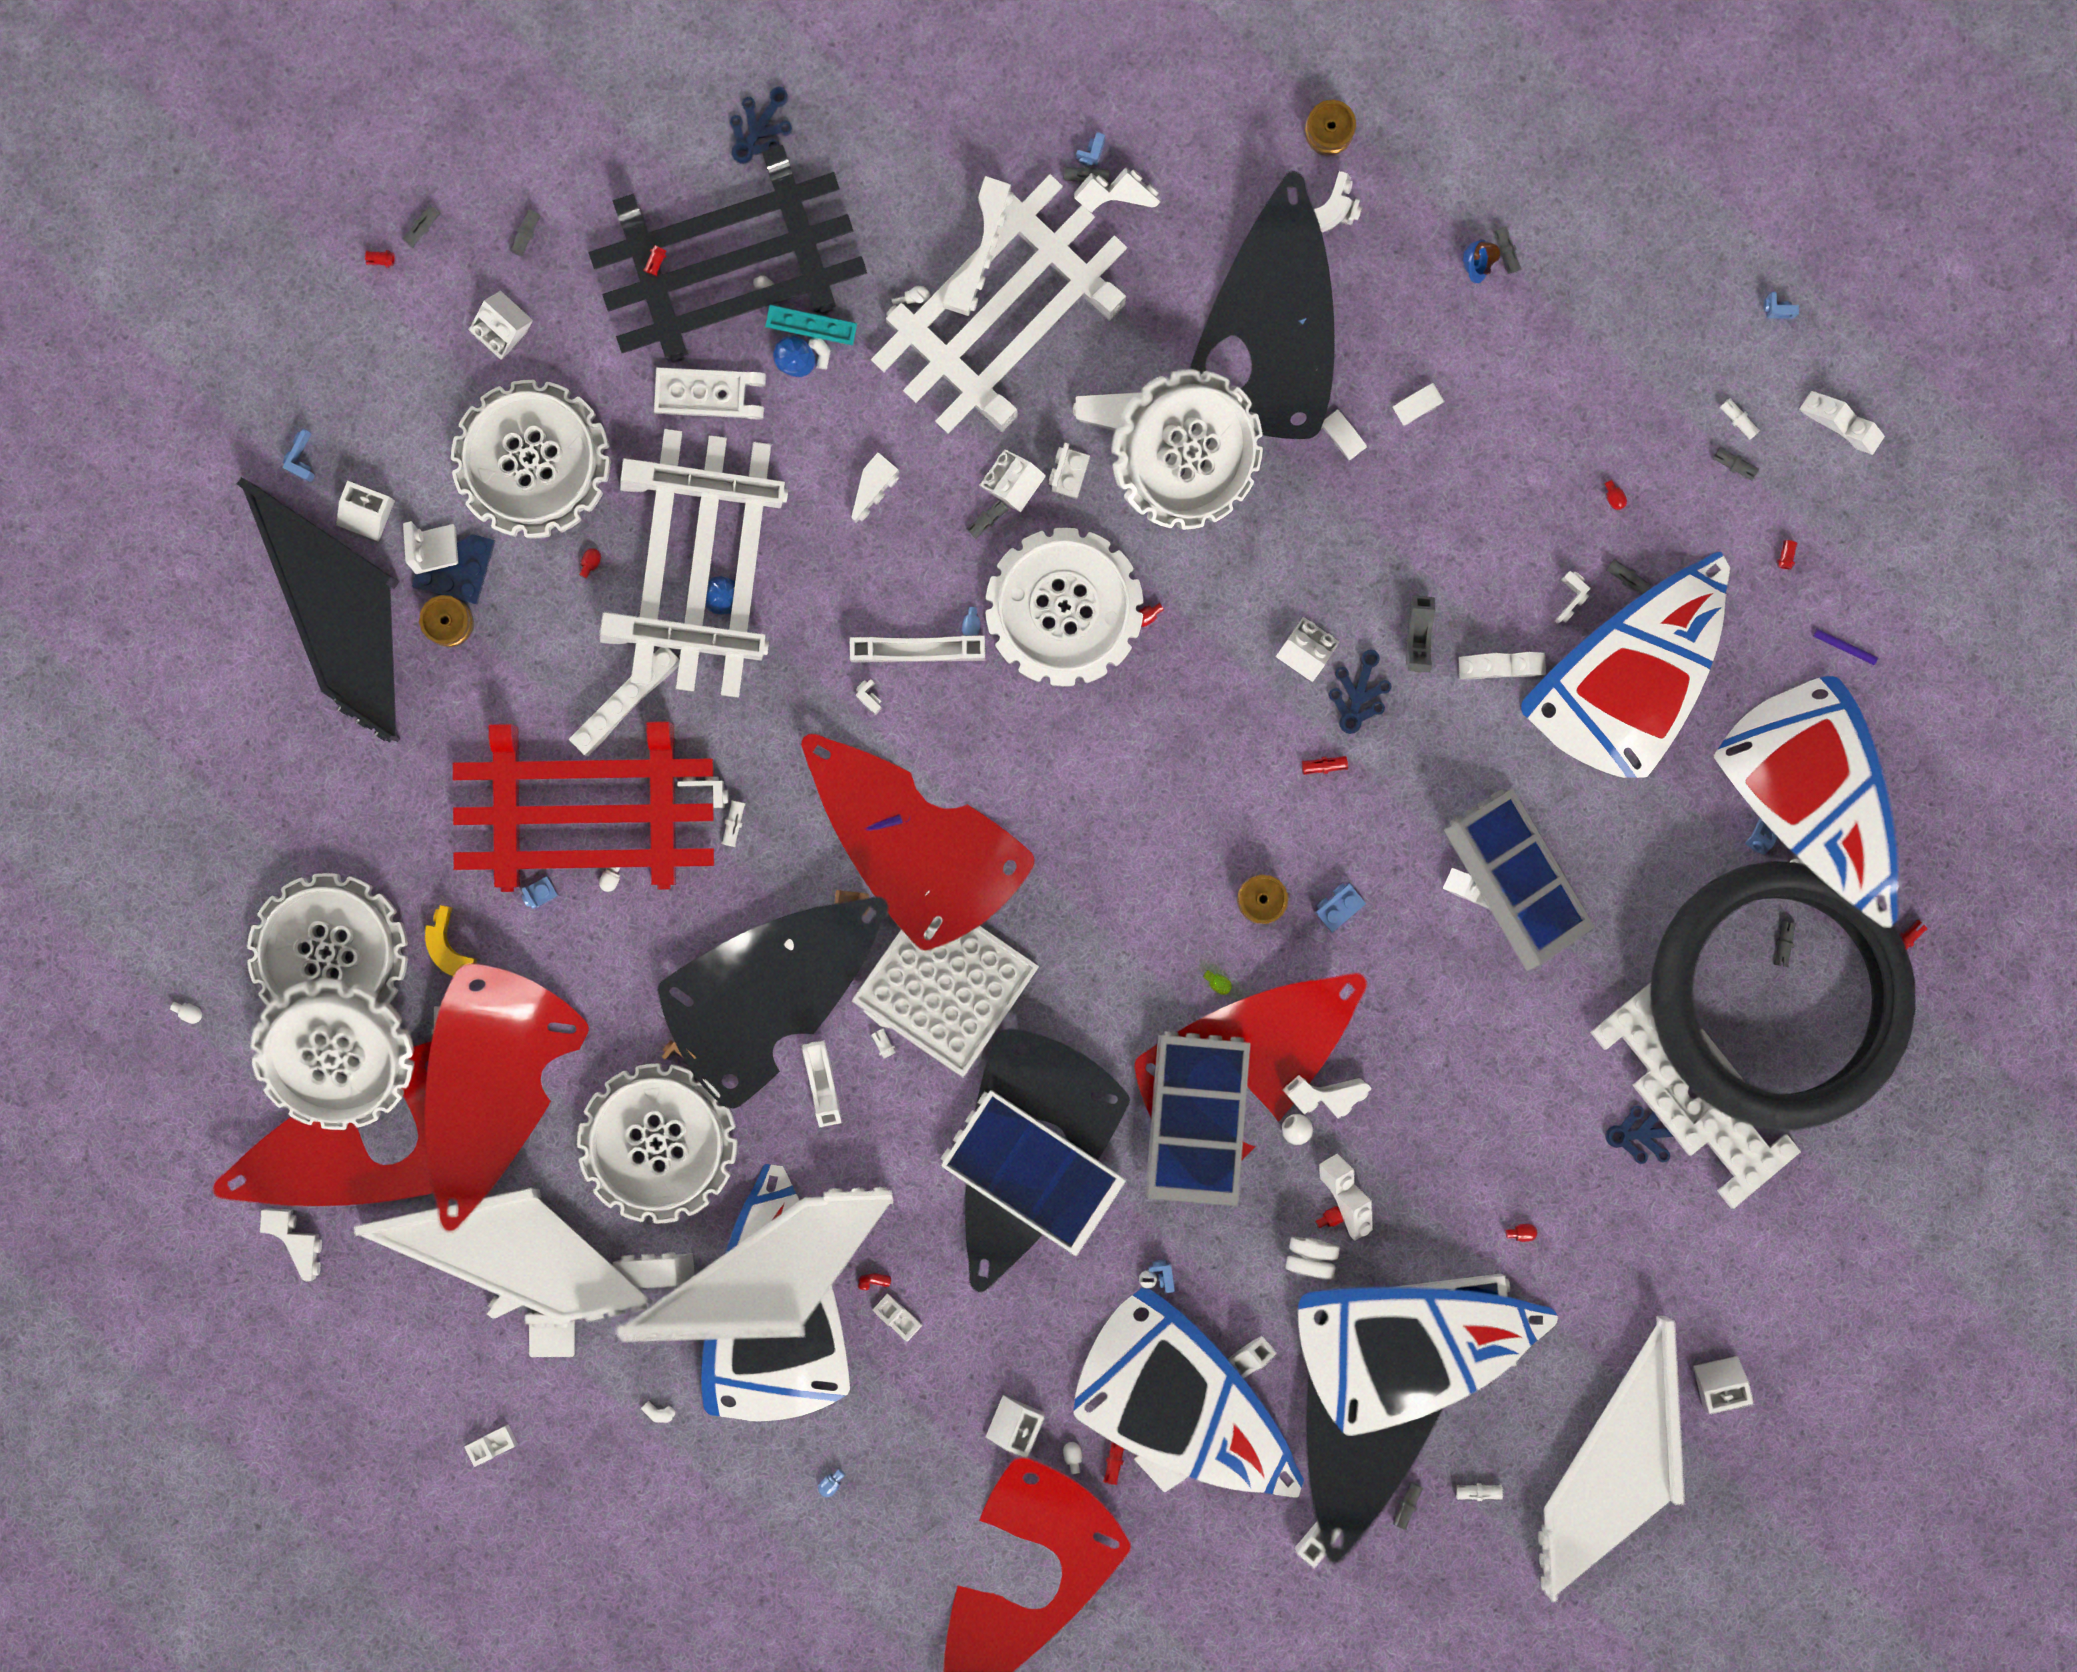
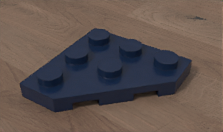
(464, 579)

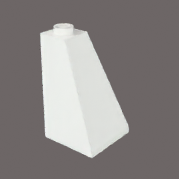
(1103, 410)

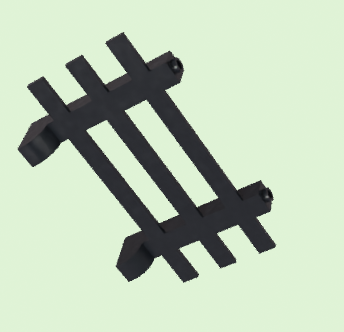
(800, 238)

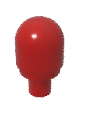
(1615, 496)
(589, 562)
(1149, 613)
(1330, 1217)
(1522, 1232)

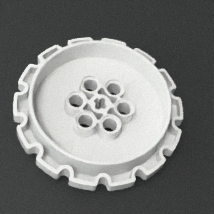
(1146, 440)
(486, 450)
(1076, 563)
(337, 907)
(334, 1011)
(611, 1148)

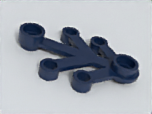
(759, 128)
(1358, 696)
(1643, 1134)

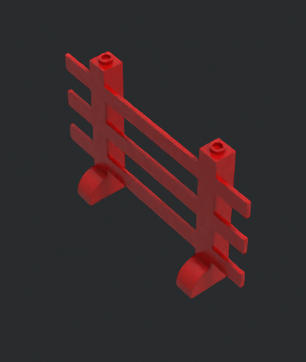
(508, 815)

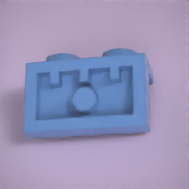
(1339, 907)

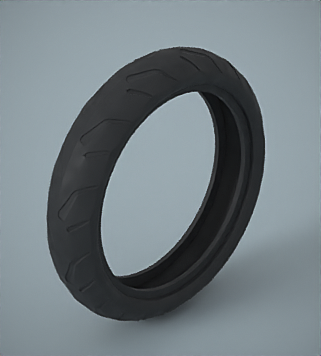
(1696, 1064)

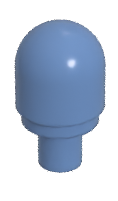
(971, 623)
(830, 1483)

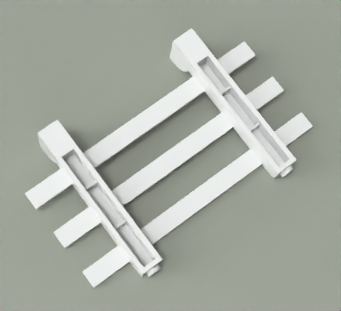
(1050, 250)
(692, 636)

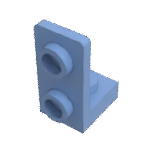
(291, 458)

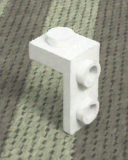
(1576, 583)
(720, 795)

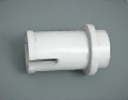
(883, 1043)

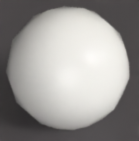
(1297, 1129)

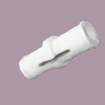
(1739, 419)
(733, 823)
(1479, 1492)

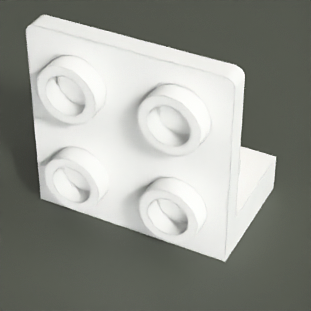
(1069, 473)
(430, 548)
(550, 1336)

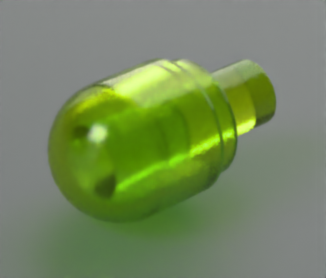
(1218, 982)

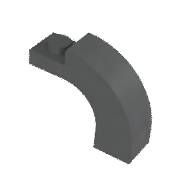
(1419, 634)

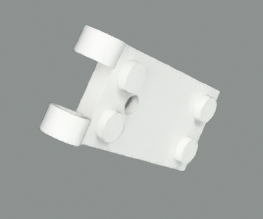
(698, 390)

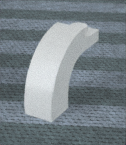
(1338, 205)
(1252, 1356)

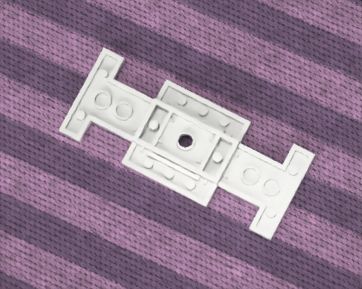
(1689, 1119)

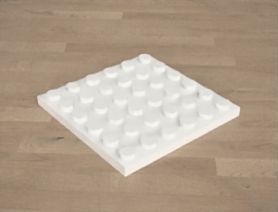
(947, 995)

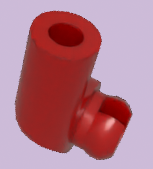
(874, 1278)

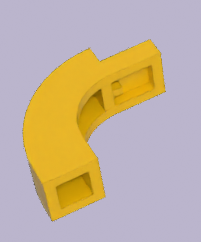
(439, 947)

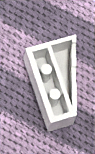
(656, 1270)

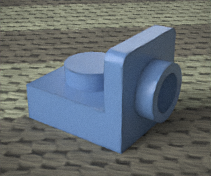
(1095, 148)
(1783, 310)
(1762, 838)
(539, 893)
(1166, 1278)

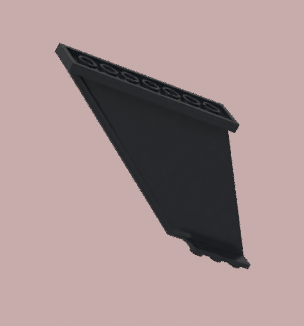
(338, 610)

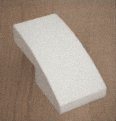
(1418, 404)
(1343, 434)
(897, 1317)
(491, 1445)

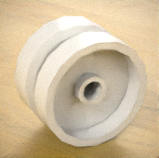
(1313, 1253)

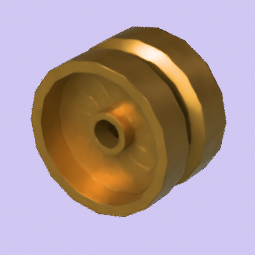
(1326, 140)
(433, 624)
(1249, 901)

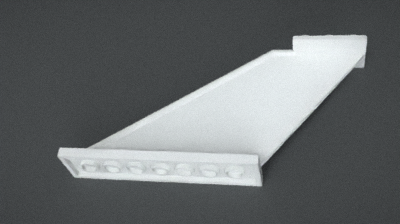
(518, 1252)
(770, 1278)
(1621, 1471)

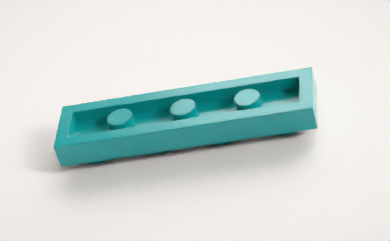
(811, 324)

